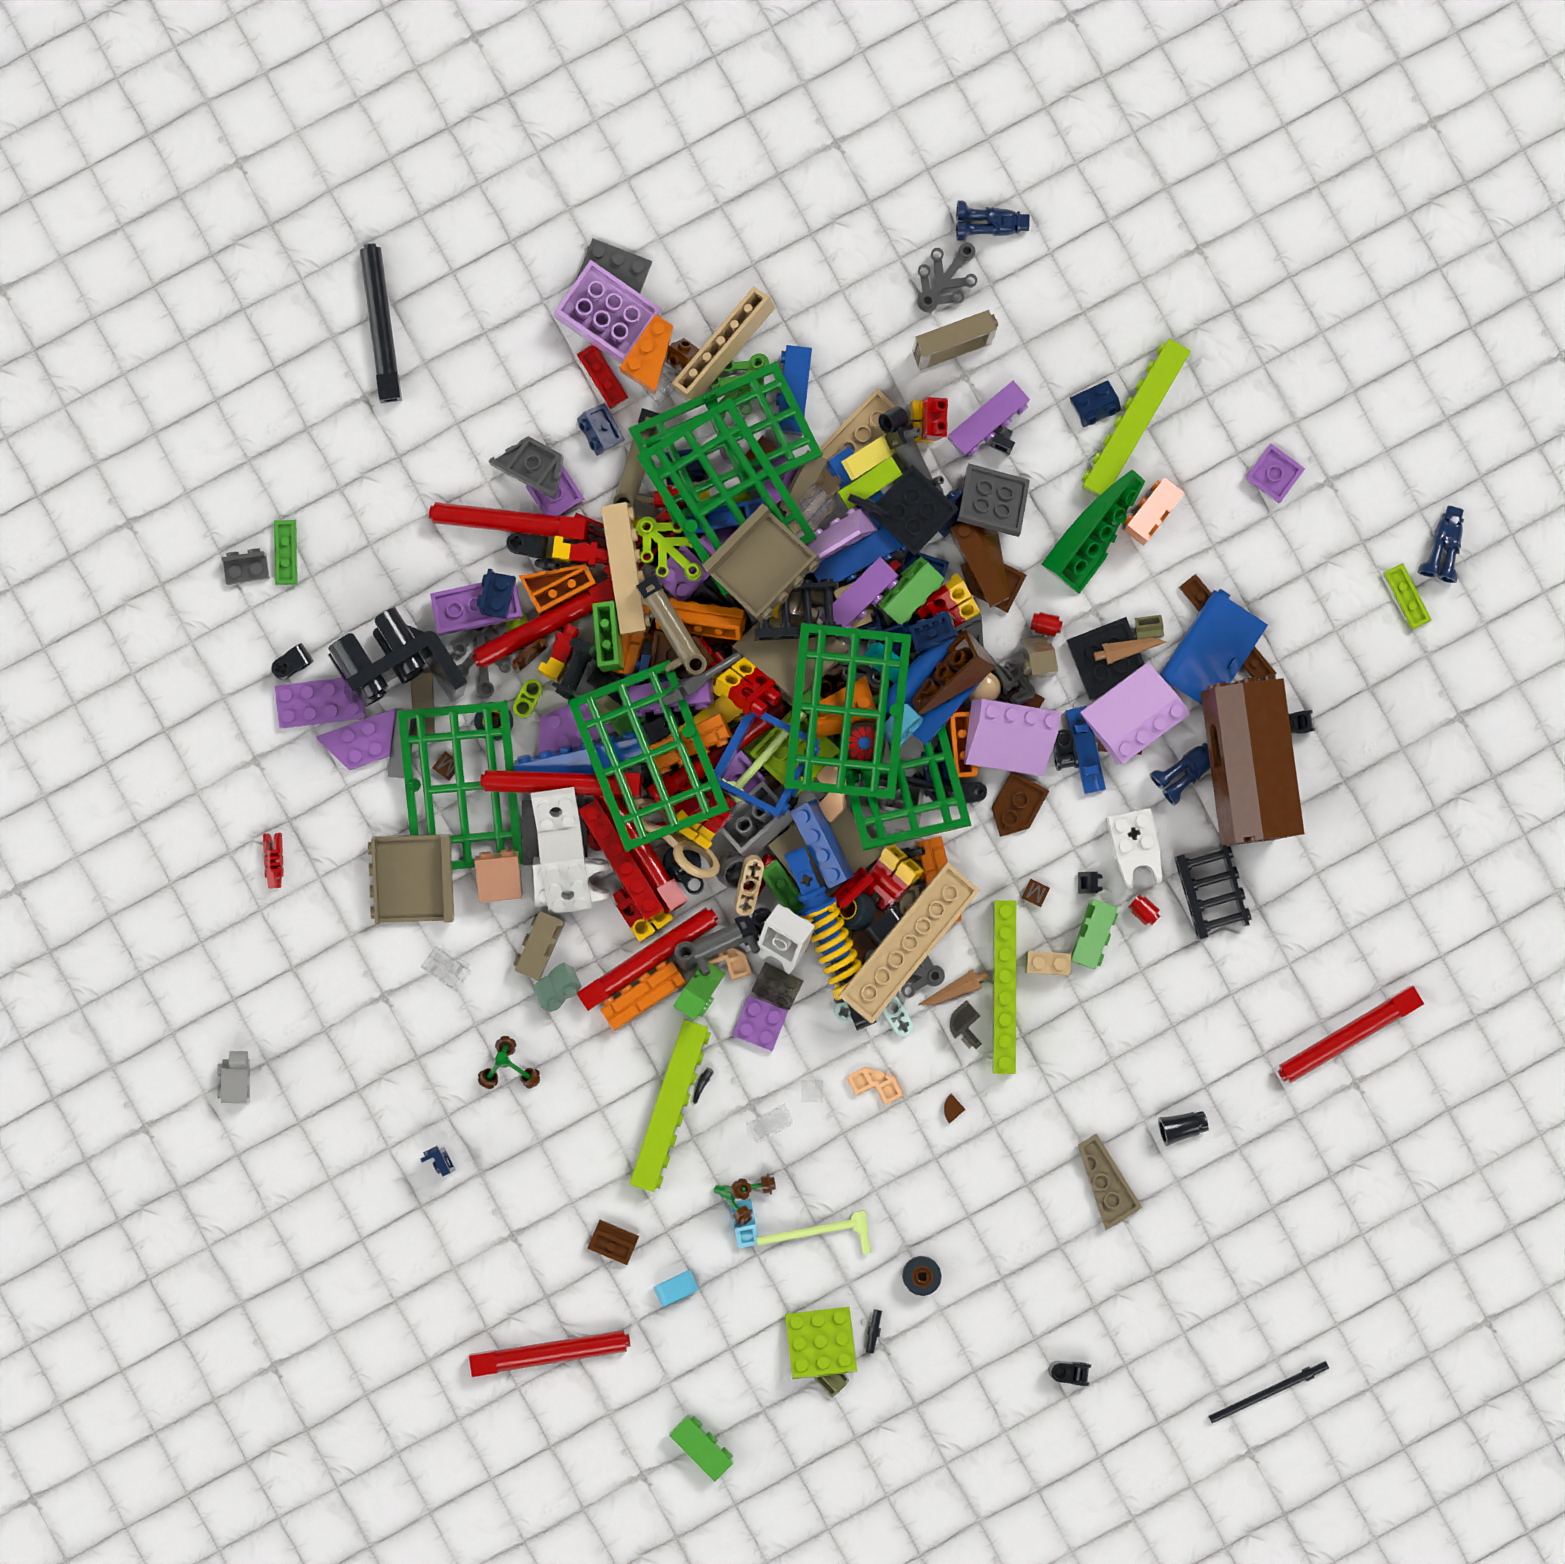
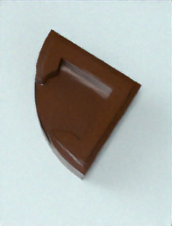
(952, 1108)

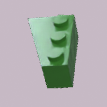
(912, 591)
(1094, 934)
(697, 994)

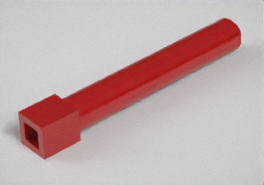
(509, 521)
(543, 624)
(544, 781)
(673, 781)
(664, 887)
(646, 958)
(1350, 1034)
(548, 1353)

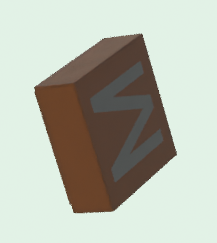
(445, 766)
(1035, 892)

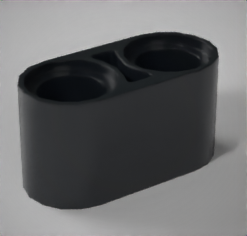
(881, 927)

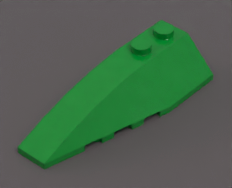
(1088, 538)

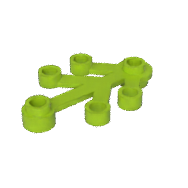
(665, 546)

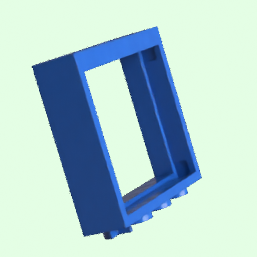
(733, 747)

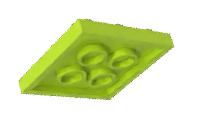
(777, 762)
(821, 1343)

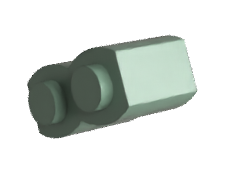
(557, 987)

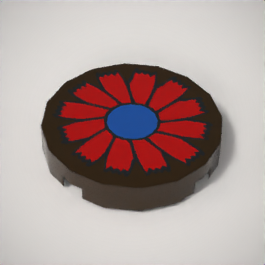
(862, 741)

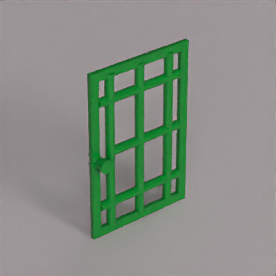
(710, 401)
(727, 434)
(895, 710)
(688, 731)
(413, 784)
(910, 811)

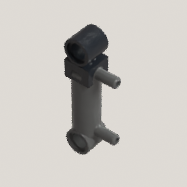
(902, 439)
(742, 931)

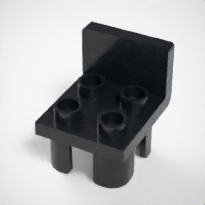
(404, 657)

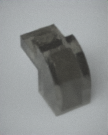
(959, 1022)

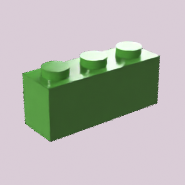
(607, 637)
(702, 1447)

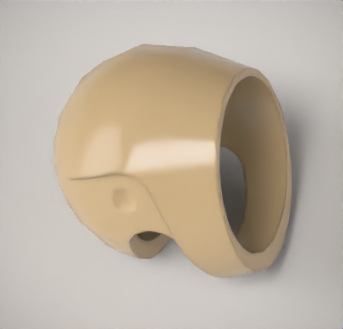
(987, 689)

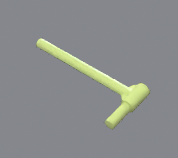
(760, 761)
(857, 1222)

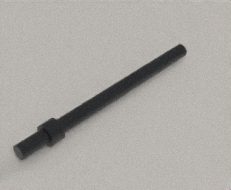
(1306, 1374)

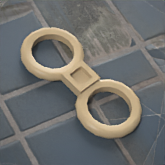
(681, 842)

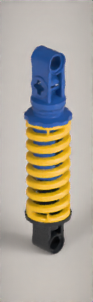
(828, 929)

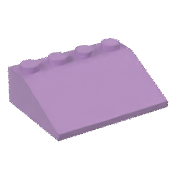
(605, 311)
(842, 533)
(1134, 713)
(1010, 736)

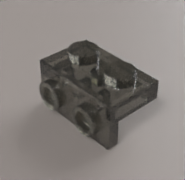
(777, 986)

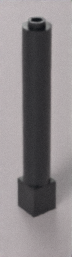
(380, 324)

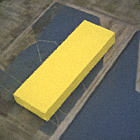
(867, 457)

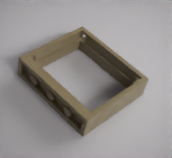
(954, 339)

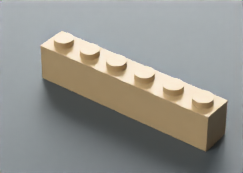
(724, 344)
(624, 567)

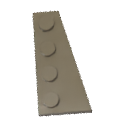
(1108, 1185)

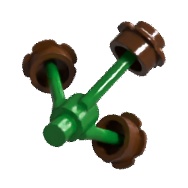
(505, 1048)
(740, 1190)

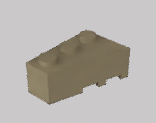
(1038, 657)
(538, 945)

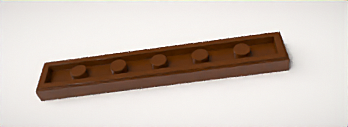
(1198, 594)

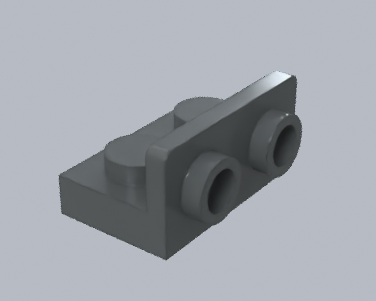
(245, 567)

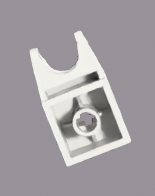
(1138, 852)
(593, 866)
(785, 937)

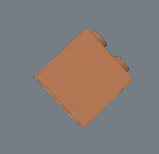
(498, 876)

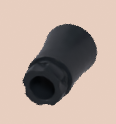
(1182, 1126)

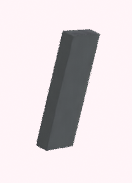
(395, 767)

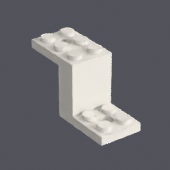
(561, 850)

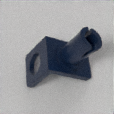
(880, 625)

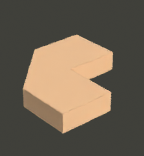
(833, 803)
(736, 962)
(885, 1084)

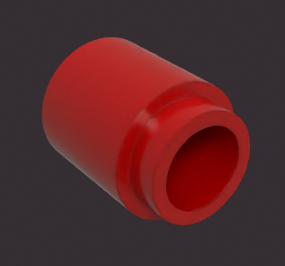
(1046, 624)
(1144, 910)

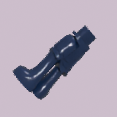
(1000, 221)
(1446, 536)
(1195, 764)

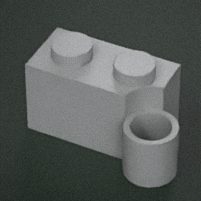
(234, 1078)

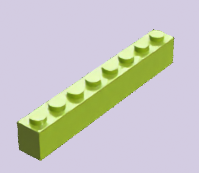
(1136, 418)
(1004, 987)
(669, 1106)

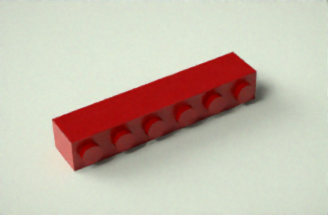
(621, 861)

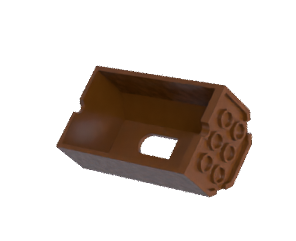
(1252, 760)

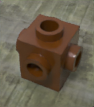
(680, 354)

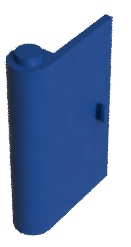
(1214, 638)
(918, 671)

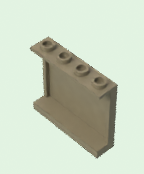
(761, 563)
(779, 658)
(847, 837)
(411, 878)

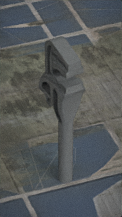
(1010, 678)
(692, 684)

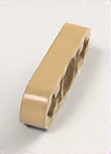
(751, 894)

